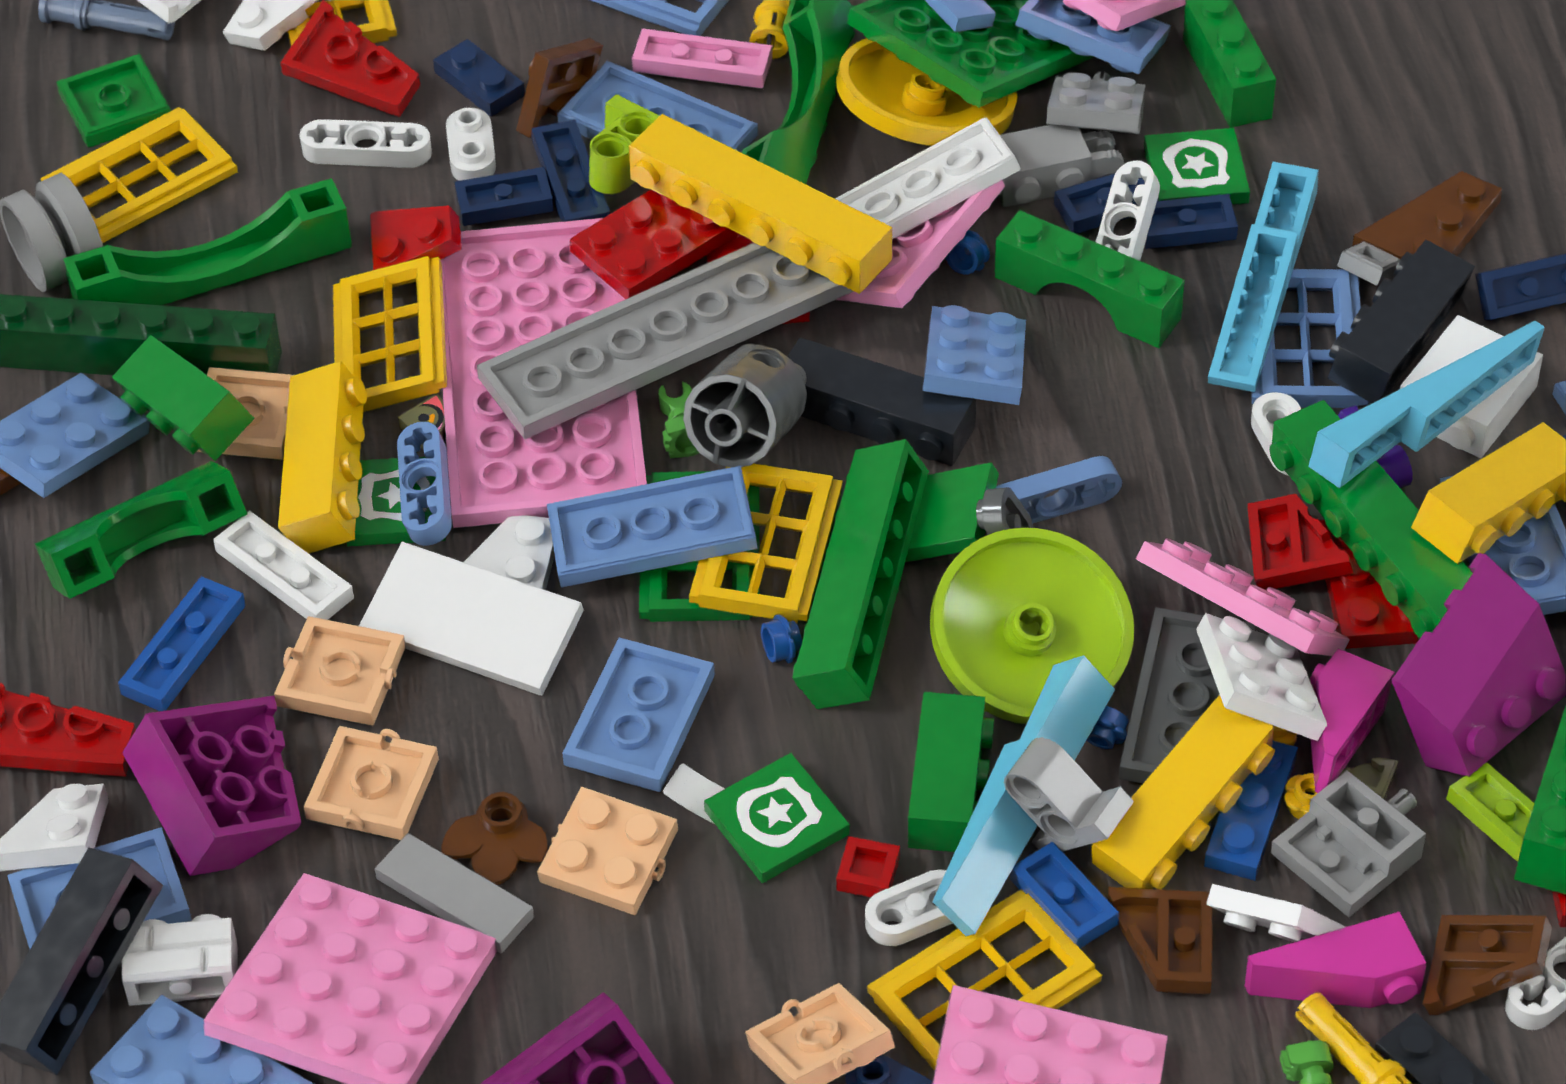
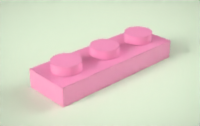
(702, 58)

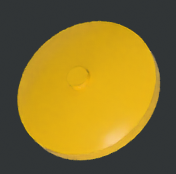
(906, 101)

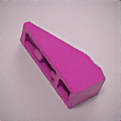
(1352, 701)
(1349, 966)

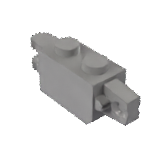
(1056, 159)

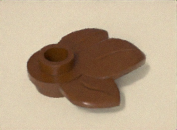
(493, 844)

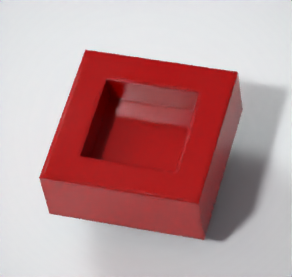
(867, 867)

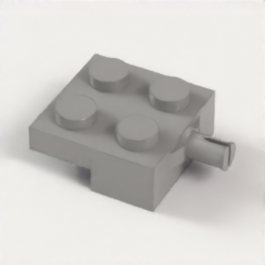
(1097, 103)
(1351, 842)

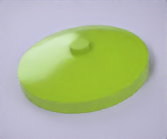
(1019, 608)

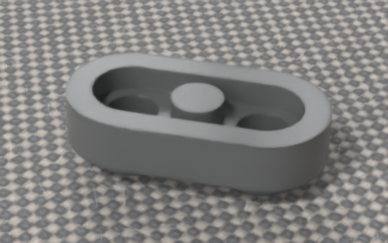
(1001, 511)

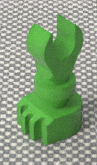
(675, 436)
(1307, 1062)

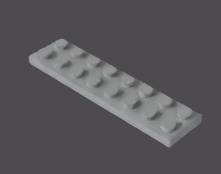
(651, 336)

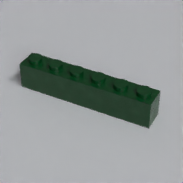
(104, 335)

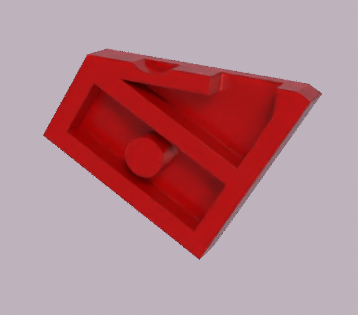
(414, 234)
(1291, 545)

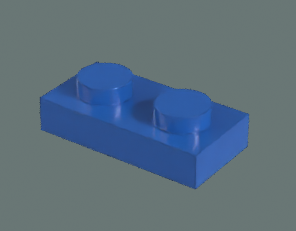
(1065, 894)

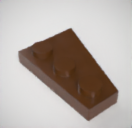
(1442, 215)

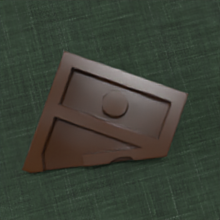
(555, 79)
(1168, 935)
(1484, 956)

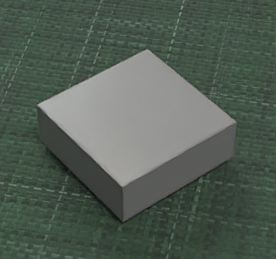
(1368, 263)

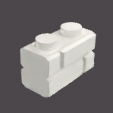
(180, 960)

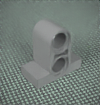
(1063, 797)

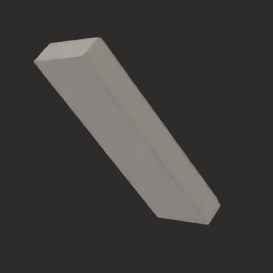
(453, 891)

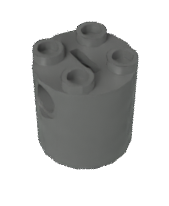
(745, 405)

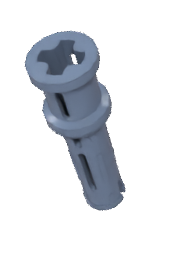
(105, 14)

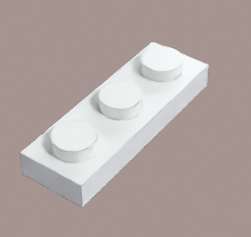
(283, 568)

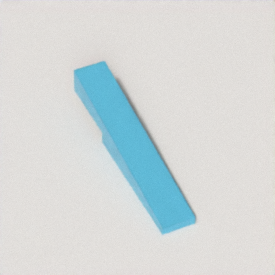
(1264, 276)
(1421, 408)
(999, 826)

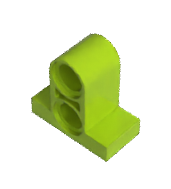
(610, 148)

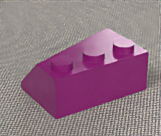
(1479, 672)
(216, 780)
(586, 1048)

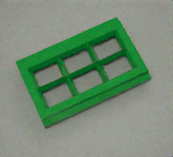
(653, 583)

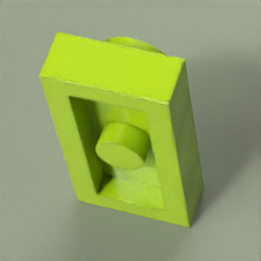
(1493, 807)

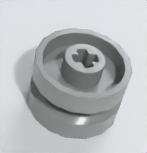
(48, 229)

